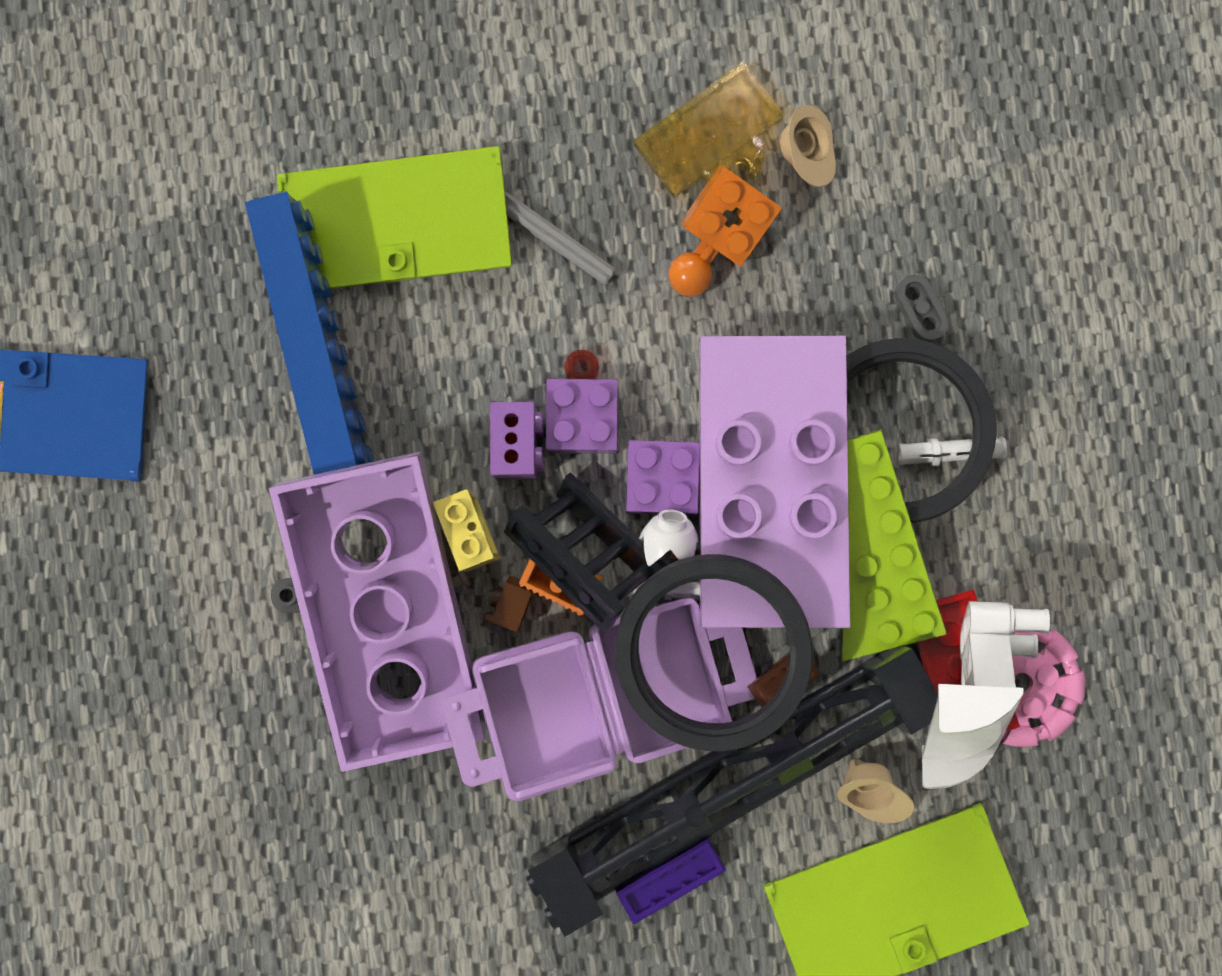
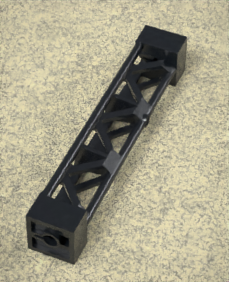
(576, 885)

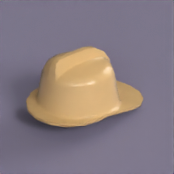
(809, 145)
(873, 793)

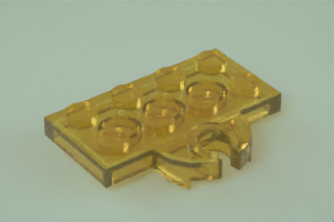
(711, 131)

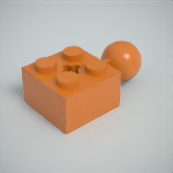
(691, 271)

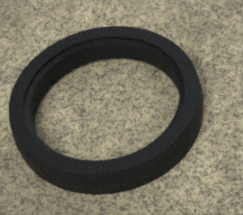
(972, 391)
(692, 732)

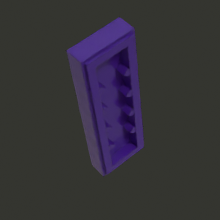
(670, 880)

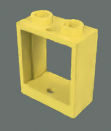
(466, 530)

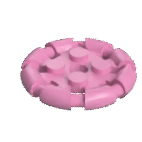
(1042, 689)

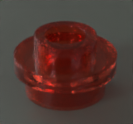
(581, 356)

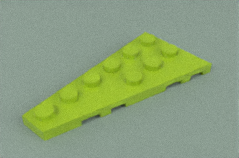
(887, 574)

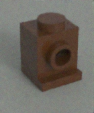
(510, 604)

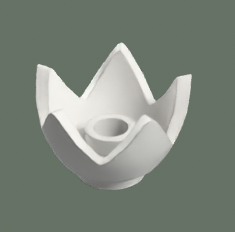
(669, 532)

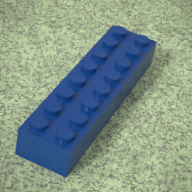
(308, 333)

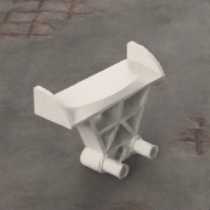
(976, 714)

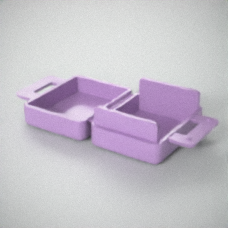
(561, 709)

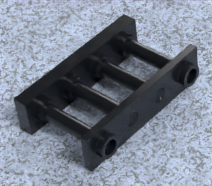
(565, 569)

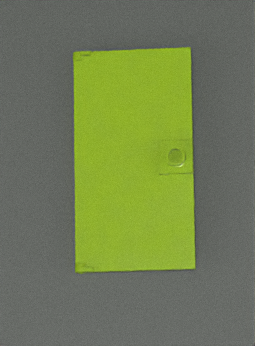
(407, 216)
(899, 901)

